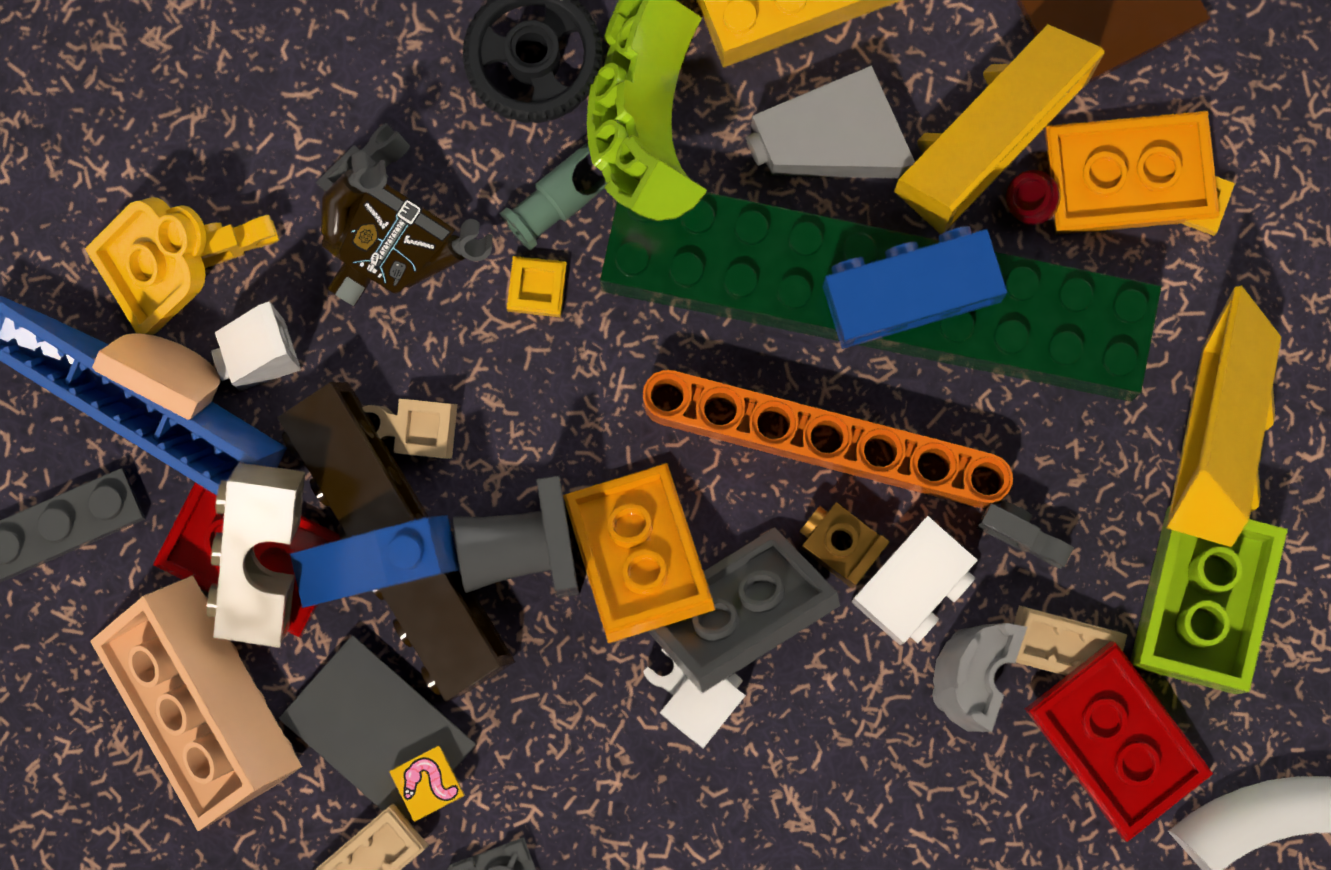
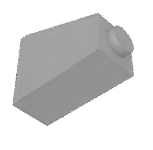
(832, 133)

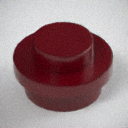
(1033, 197)

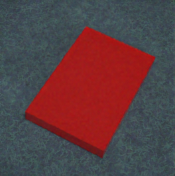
(191, 540)
(1119, 741)

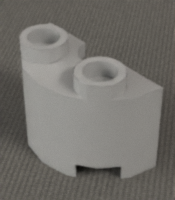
(967, 671)

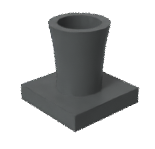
(519, 544)

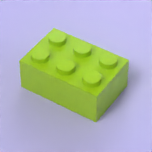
(1208, 606)

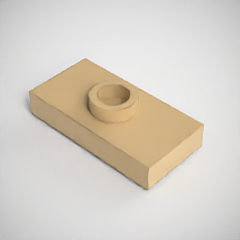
(1060, 642)
(383, 844)

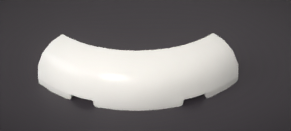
(1254, 817)

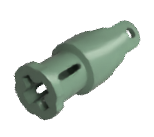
(553, 200)

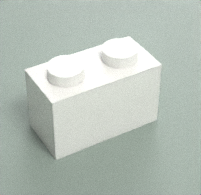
(915, 582)

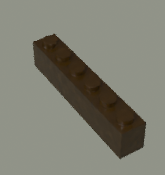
(369, 493)

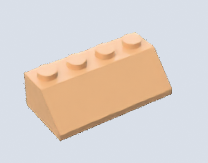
(195, 702)

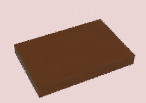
(1119, 26)

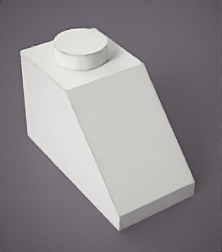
(255, 348)

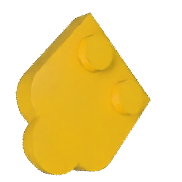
(151, 261)

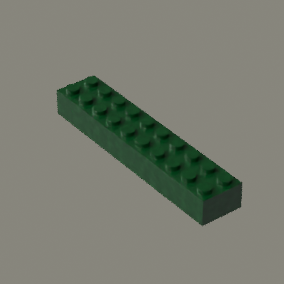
(771, 267)

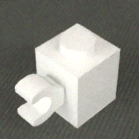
(695, 712)

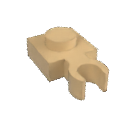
(418, 427)

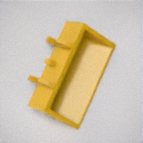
(997, 125)
(1227, 425)

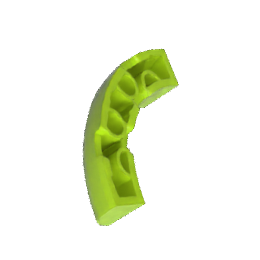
(633, 108)

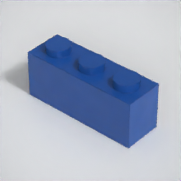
(913, 286)

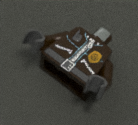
(388, 235)

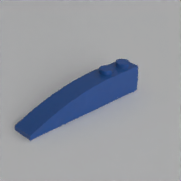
(62, 363)

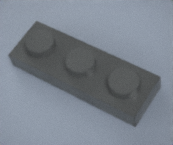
(67, 523)

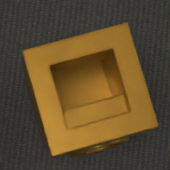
(847, 564)

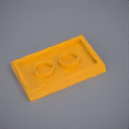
(1132, 172)
(638, 553)

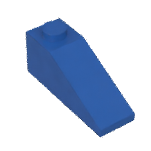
(375, 560)

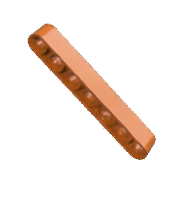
(853, 432)

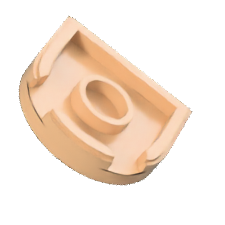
(160, 372)

